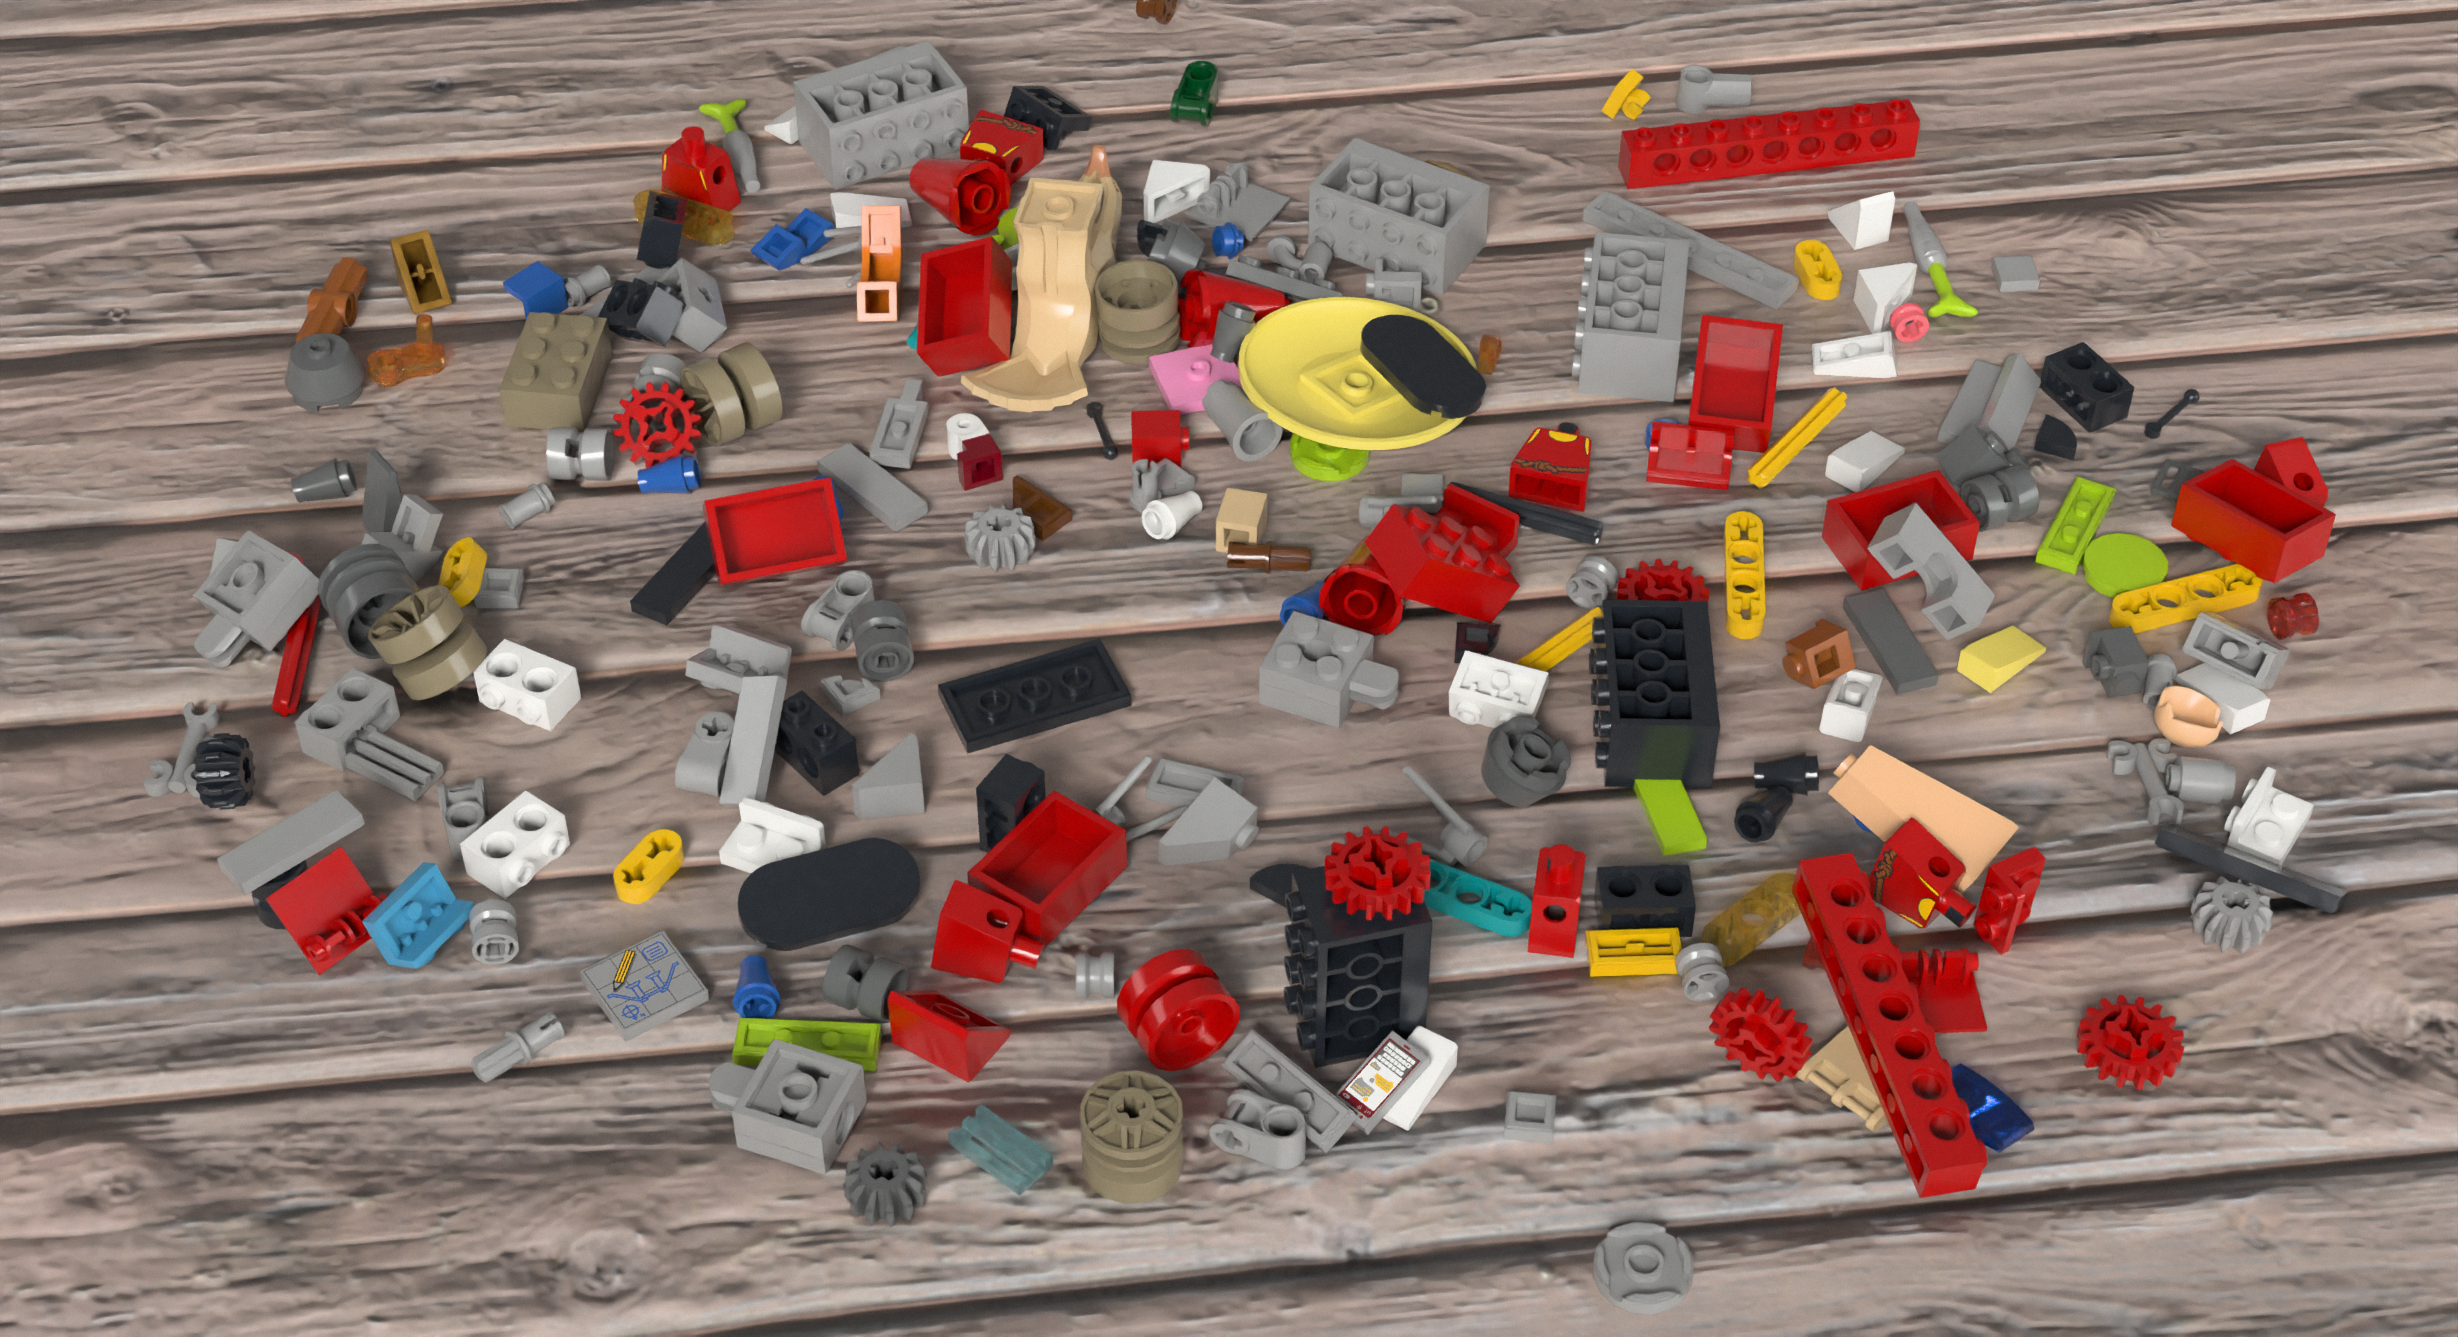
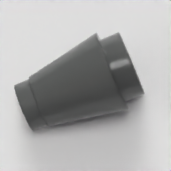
(1232, 326)
(325, 482)

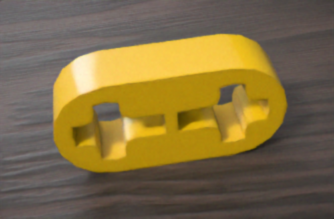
(1817, 270)
(463, 570)
(643, 863)

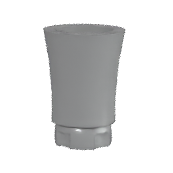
(1240, 421)

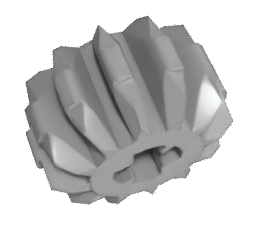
(999, 537)
(2231, 915)

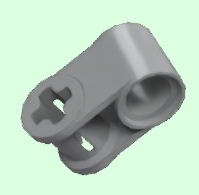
(832, 612)
(706, 755)
(463, 811)
(1262, 1129)

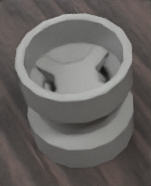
(493, 932)

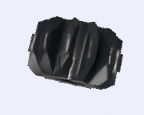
(224, 771)

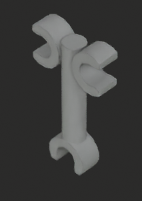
(2148, 763)
(182, 775)

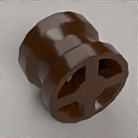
(1159, 9)

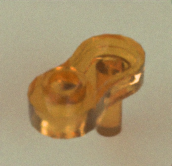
(417, 359)

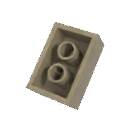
(556, 371)

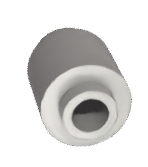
(2200, 780)

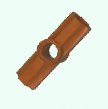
(336, 302)

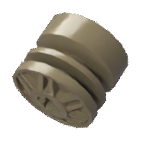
(1137, 310)
(1132, 1136)

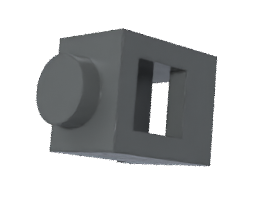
(2116, 661)

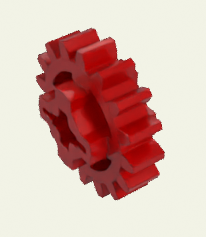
(669, 410)
(1662, 583)
(1377, 873)
(1760, 1034)
(2130, 1042)

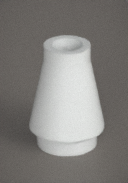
(1168, 515)

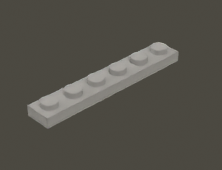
(1705, 254)

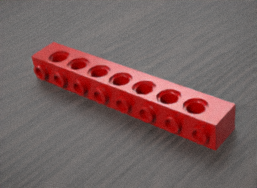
(1768, 143)
(1889, 1026)

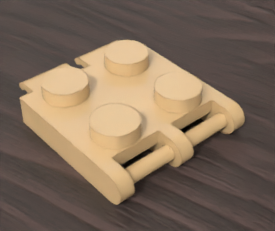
(1843, 1075)

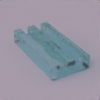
(1006, 1144)

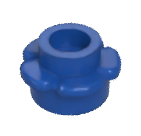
(1227, 240)

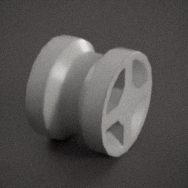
(1592, 582)
(1701, 972)
(1095, 974)

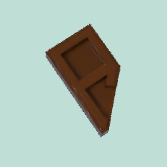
(1045, 512)

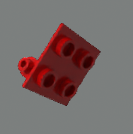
(326, 909)
(1946, 989)

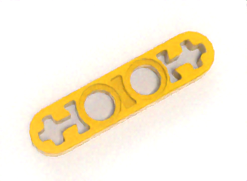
(1744, 574)
(2139, 608)

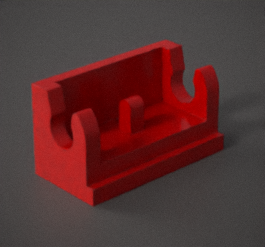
(1690, 455)

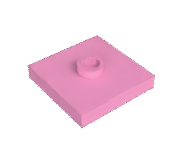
(1187, 375)

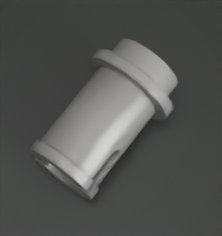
(586, 285)
(1144, 485)
(528, 504)
(2158, 676)

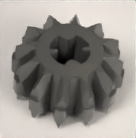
(885, 1184)

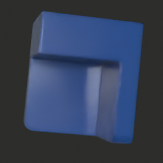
(538, 289)

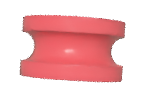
(1912, 331)

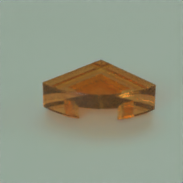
(1489, 353)

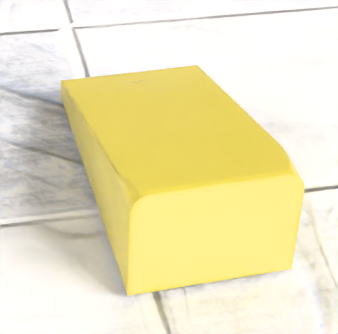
(1998, 657)

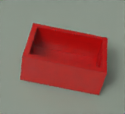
(964, 306)
(1736, 379)
(1855, 518)
(2253, 520)
(774, 532)
(1442, 563)
(1053, 865)

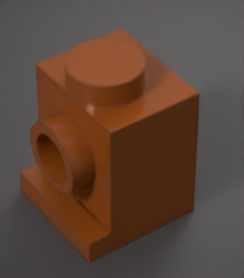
(1819, 655)

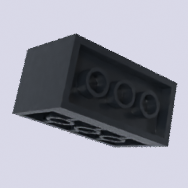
(1654, 692)
(1352, 974)

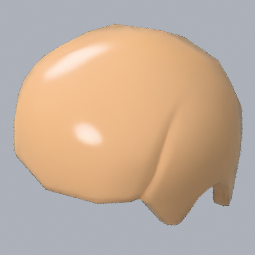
(2187, 717)

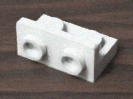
(1495, 690)
(2268, 820)
(769, 836)

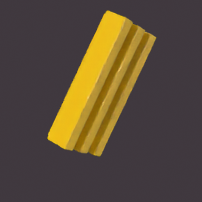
(1634, 958)

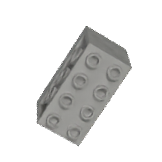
(881, 114)
(1400, 211)
(1631, 316)

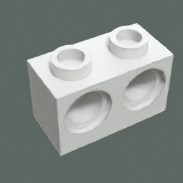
(527, 685)
(515, 844)

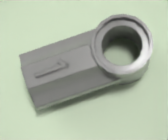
(1702, 88)

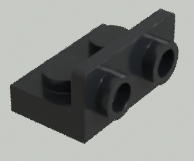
(1047, 111)

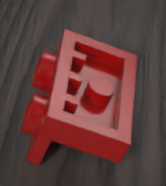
(1473, 510)
(2008, 897)

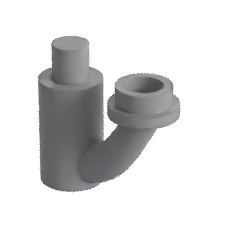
(1315, 261)

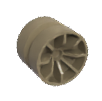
(732, 393)
(427, 642)

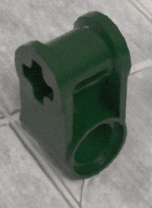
(1196, 94)

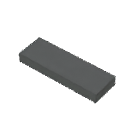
(1890, 641)

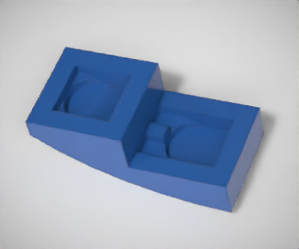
(786, 247)

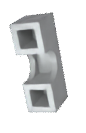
(1955, 592)

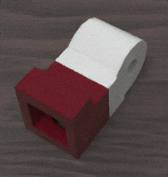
(974, 450)

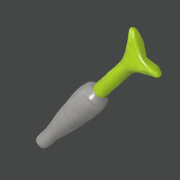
(735, 142)
(1932, 260)

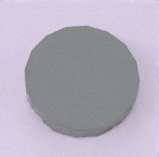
(1643, 1268)

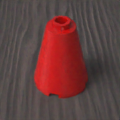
(963, 191)
(1209, 292)
(1361, 594)

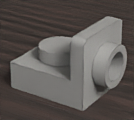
(1395, 286)

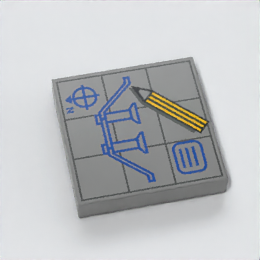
(644, 985)

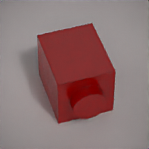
(1158, 436)

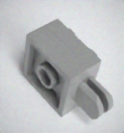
(254, 597)
(1322, 670)
(790, 1083)

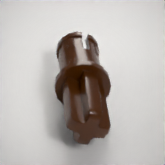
(1268, 557)

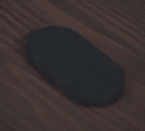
(1422, 366)
(828, 894)

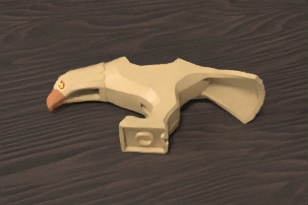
(1064, 243)

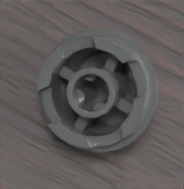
(1178, 250)
(324, 372)
(1524, 762)

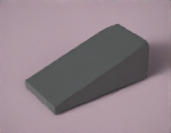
(381, 495)

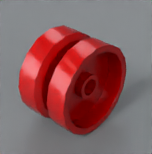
(1178, 1010)

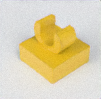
(1625, 96)

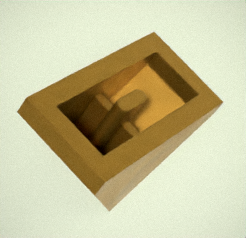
(419, 272)

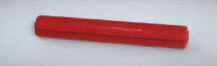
(295, 661)

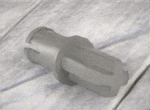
(517, 1047)

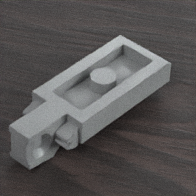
(900, 427)

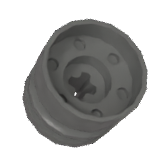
(360, 589)

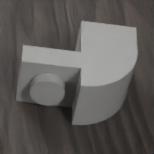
(412, 535)

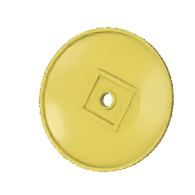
(1315, 382)

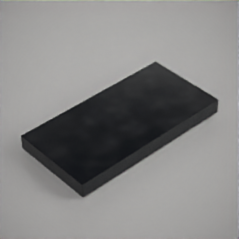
(1034, 695)
(2251, 868)

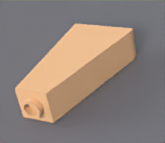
(1889, 792)

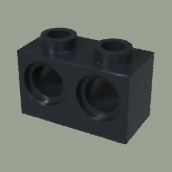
(661, 230)
(642, 311)
(2086, 387)
(816, 744)
(1007, 798)
(1645, 898)

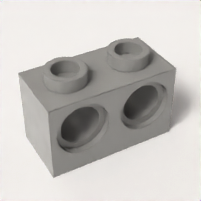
(346, 717)

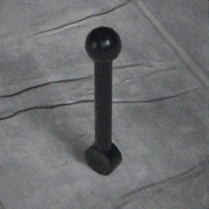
(1094, 411)
(2153, 429)

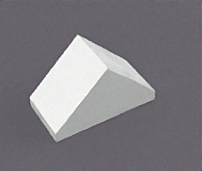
(1173, 188)
(1865, 220)
(1882, 291)

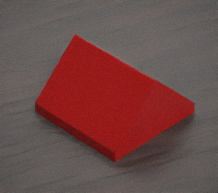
(944, 1031)

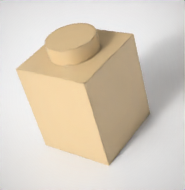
(1241, 518)

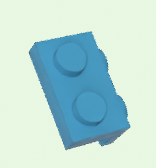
(417, 918)

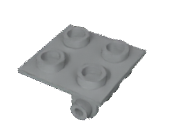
(1238, 202)

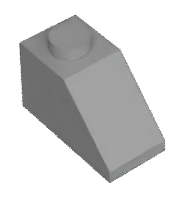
(1210, 827)

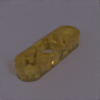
(707, 222)
(1759, 902)

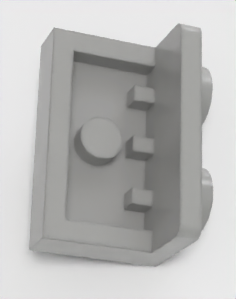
(735, 656)

